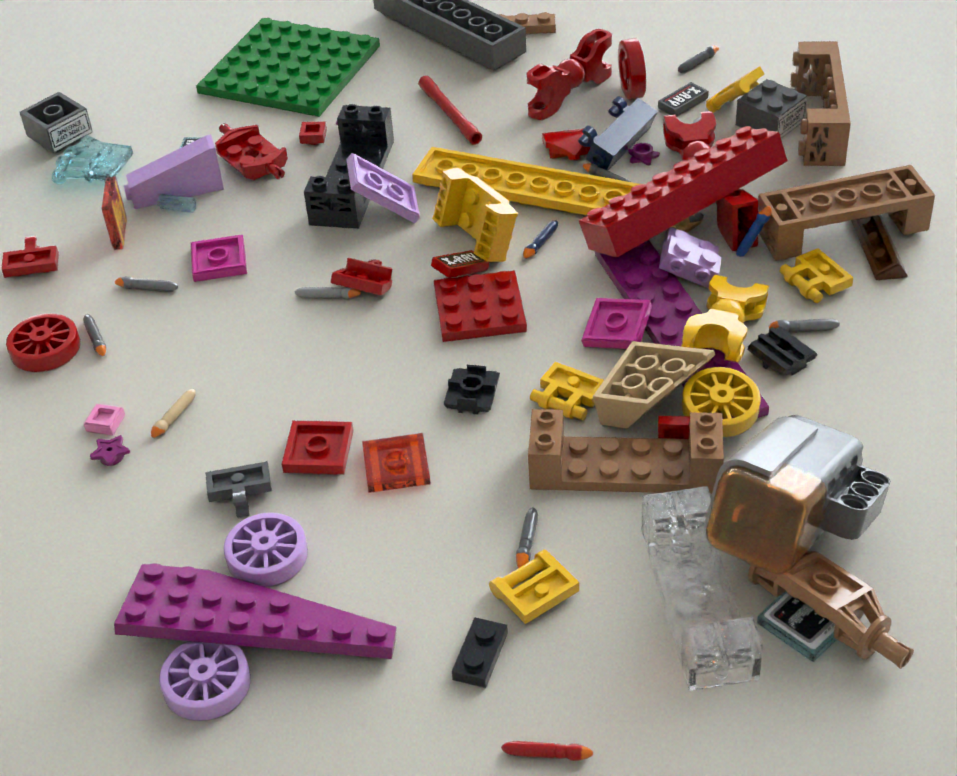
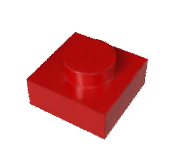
(312, 132)
(673, 427)

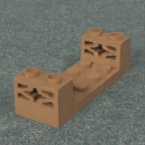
(828, 128)
(891, 191)
(623, 463)

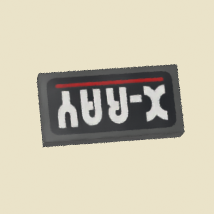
(683, 99)

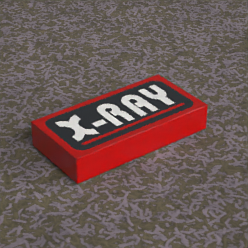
(459, 264)

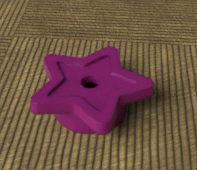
(642, 153)
(110, 451)

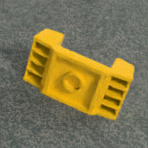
(478, 211)

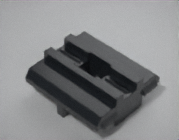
(781, 351)
(471, 389)

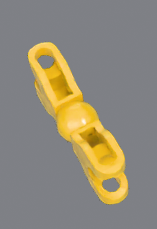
(724, 322)

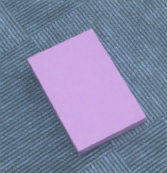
(382, 187)

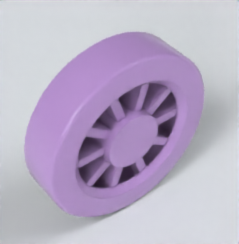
(264, 542)
(202, 670)

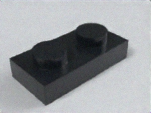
(479, 652)

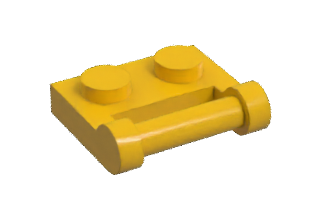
(734, 90)
(539, 592)

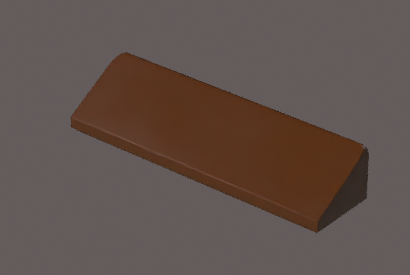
(879, 248)

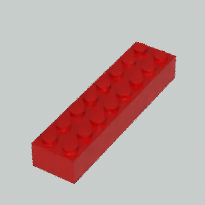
(682, 191)

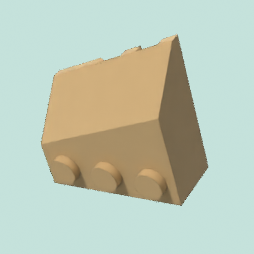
(644, 379)

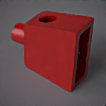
(736, 212)

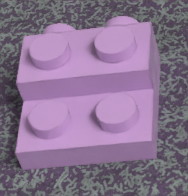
(689, 257)

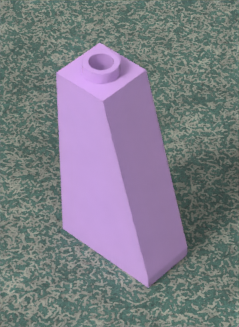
(183, 172)

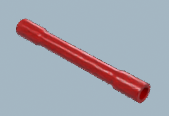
(468, 130)

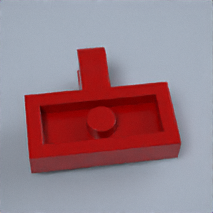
(30, 260)

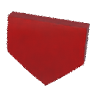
(565, 144)
(364, 276)

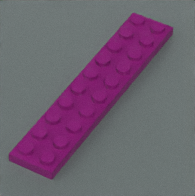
(639, 277)

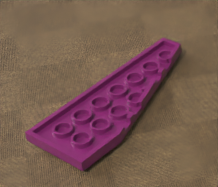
(231, 611)

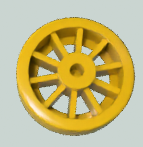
(723, 392)

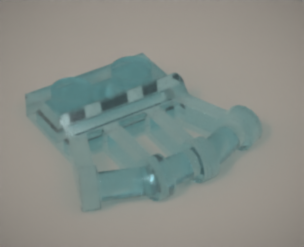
(91, 160)

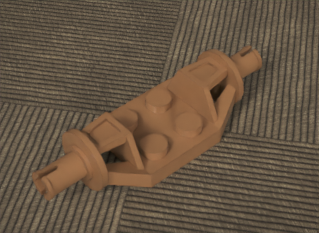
(840, 599)

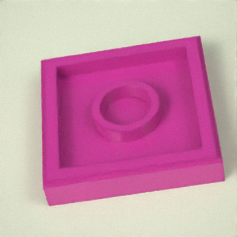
(218, 258)
(616, 323)

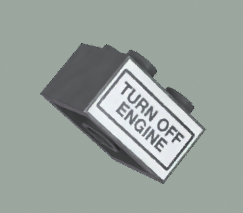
(771, 108)
(56, 122)

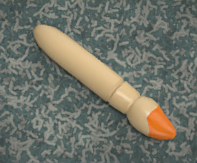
(173, 413)

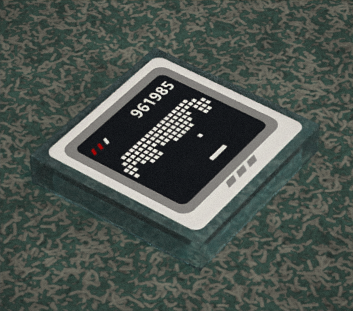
(798, 626)

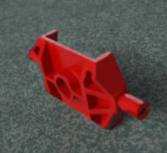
(250, 152)

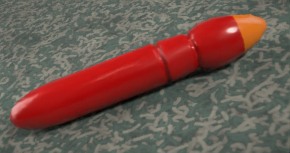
(547, 750)

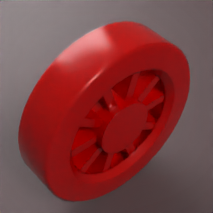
(632, 68)
(43, 342)

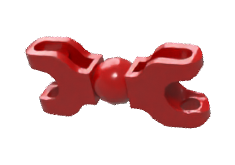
(557, 81)
(689, 138)

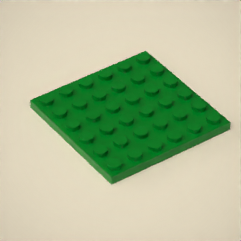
(289, 66)

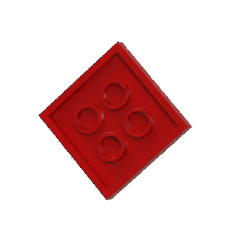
(479, 306)

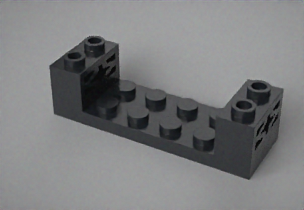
(369, 135)

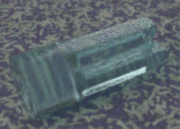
(177, 203)

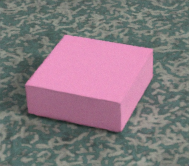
(104, 419)

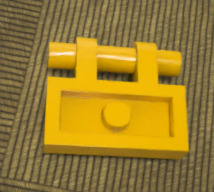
(822, 271)
(569, 383)

